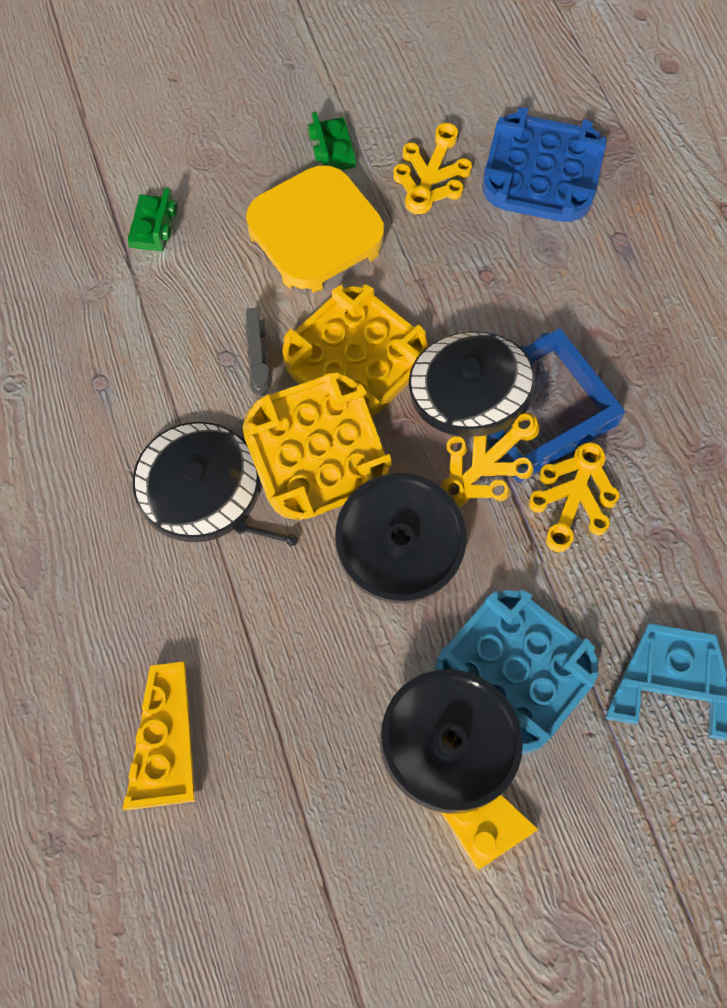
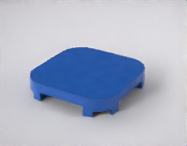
(543, 167)

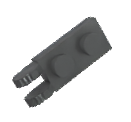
(256, 353)

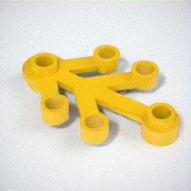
(445, 138)
(485, 463)
(576, 491)

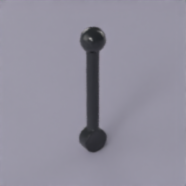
(241, 528)

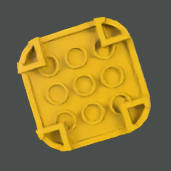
(315, 226)
(359, 340)
(314, 445)

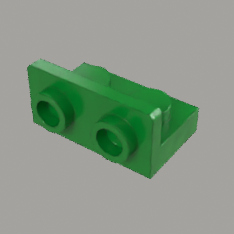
(332, 142)
(152, 221)

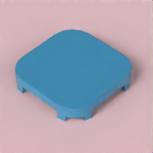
(528, 659)

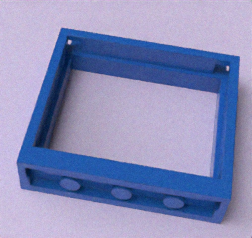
(585, 432)

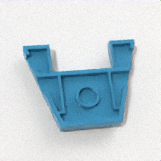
(675, 665)

